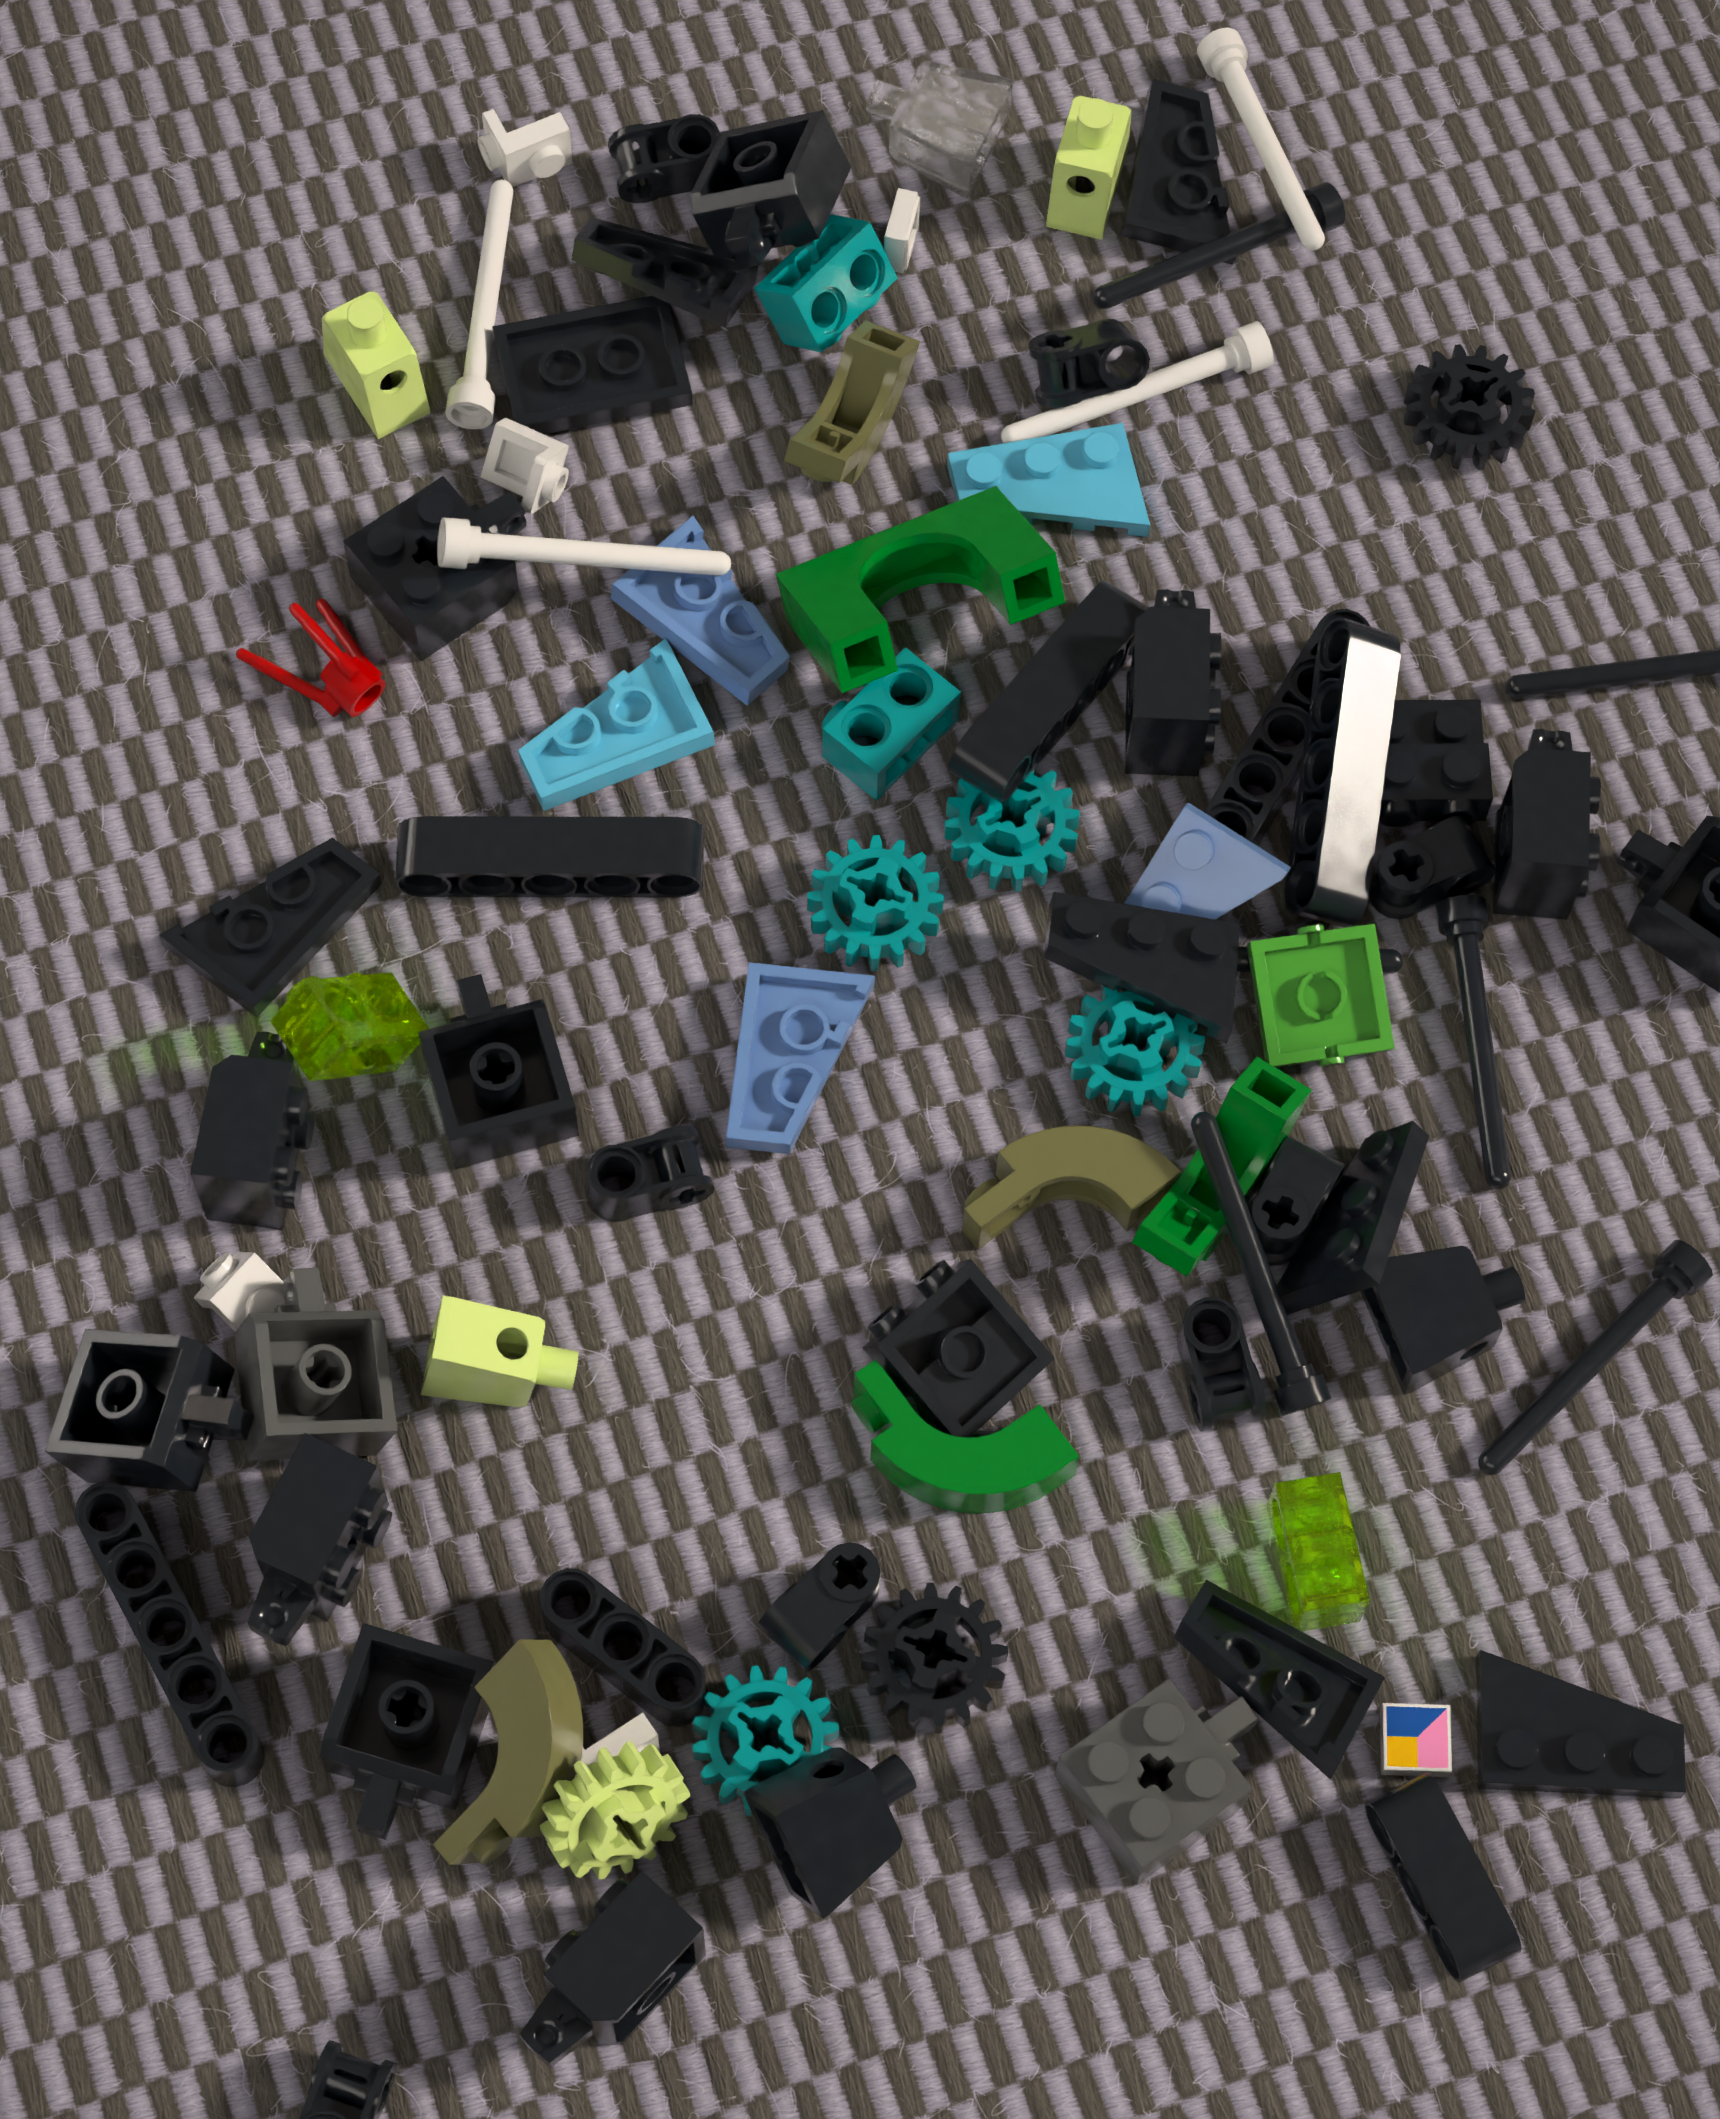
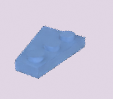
(705, 620)
(787, 1048)

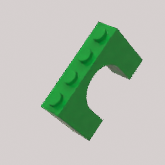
(969, 542)

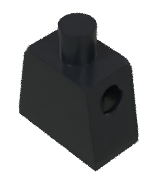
(1438, 1311)
(830, 1823)

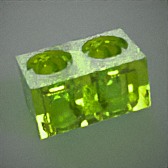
(349, 1025)
(1317, 1552)

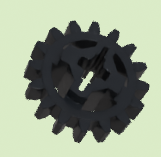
(1469, 407)
(911, 1646)

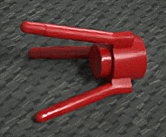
(349, 677)

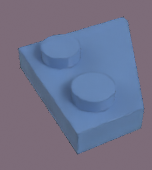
(1204, 869)

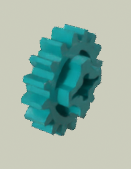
(1009, 832)
(856, 884)
(1123, 1070)
(742, 1722)

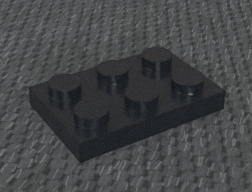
(592, 365)

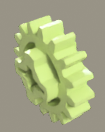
(614, 1810)

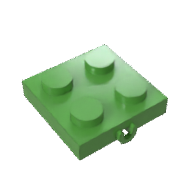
(1320, 995)

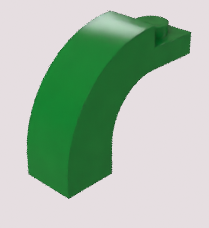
(1253, 1125)
(960, 1472)

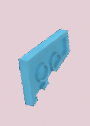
(1060, 477)
(624, 732)

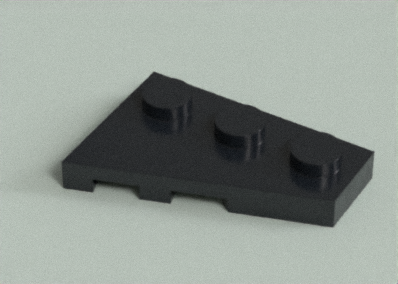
(666, 269)
(273, 931)
(1282, 1673)

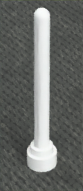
(1225, 59)
(1245, 350)
(471, 398)
(466, 544)

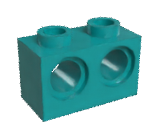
(826, 284)
(902, 730)

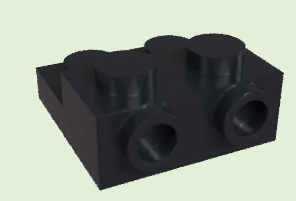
(1436, 763)
(957, 1348)

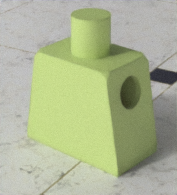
(1090, 147)
(364, 347)
(492, 1355)

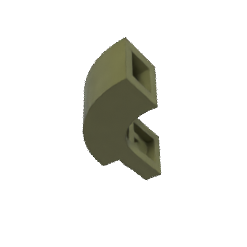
(856, 407)
(1069, 1164)
(537, 1745)

